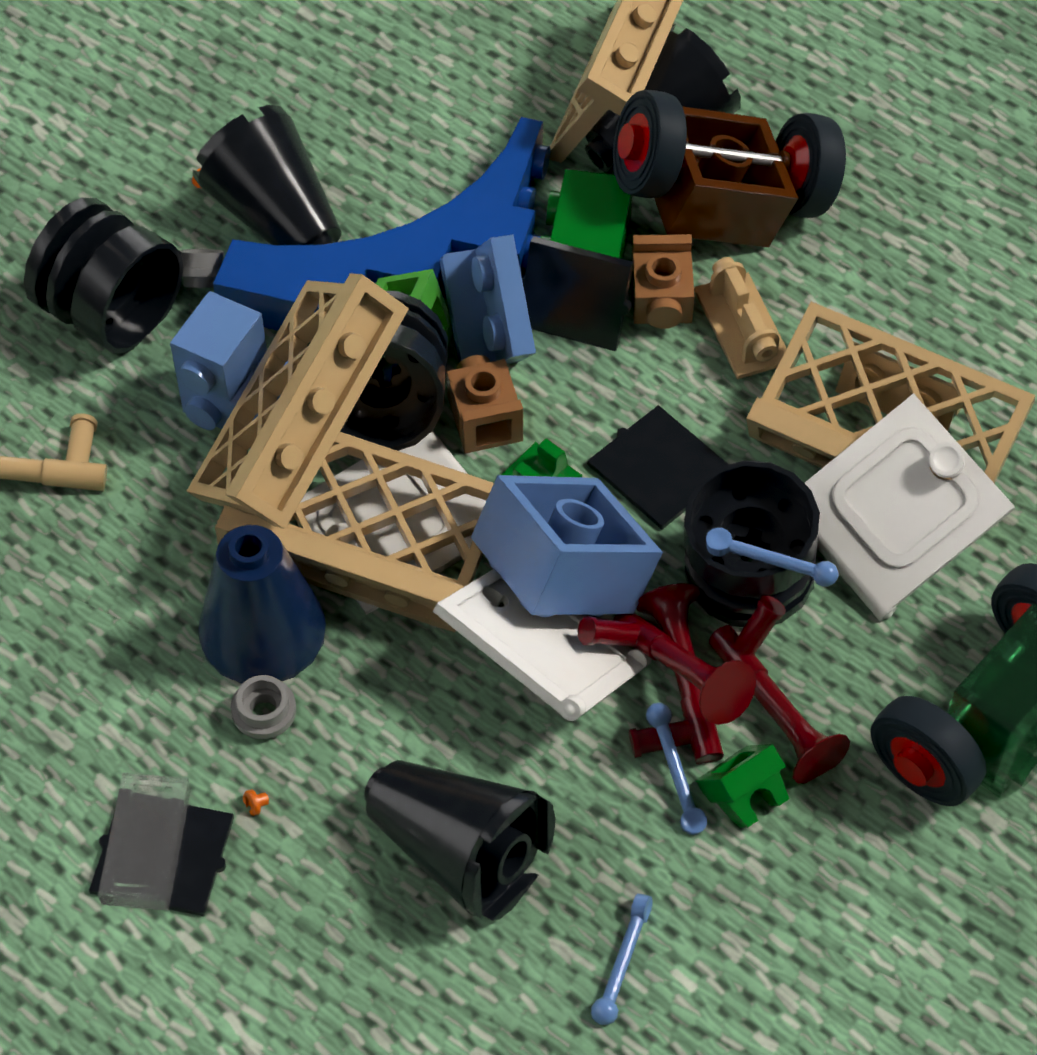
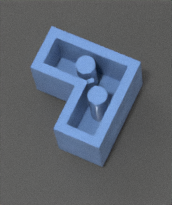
(216, 358)

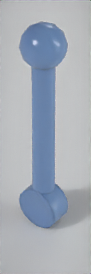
(720, 542)
(693, 819)
(604, 1010)

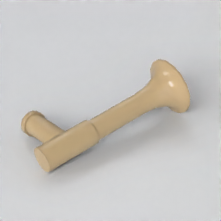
(68, 473)

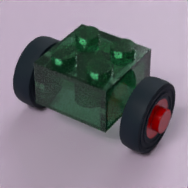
(991, 716)

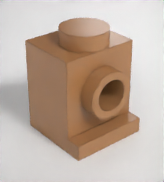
(662, 280)
(481, 395)

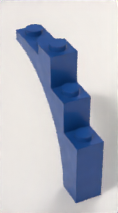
(493, 206)

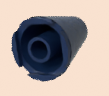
(259, 609)

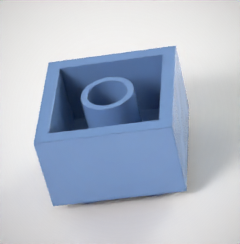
(565, 545)

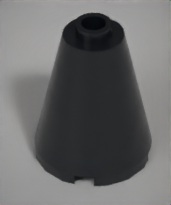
(683, 69)
(268, 180)
(463, 831)

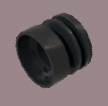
(103, 274)
(408, 383)
(760, 508)

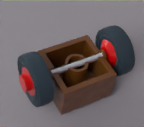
(725, 170)

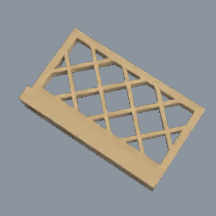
(616, 67)
(314, 401)
(820, 441)
(358, 571)

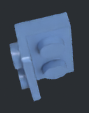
(488, 302)

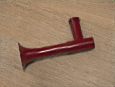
(670, 609)
(723, 689)
(813, 749)

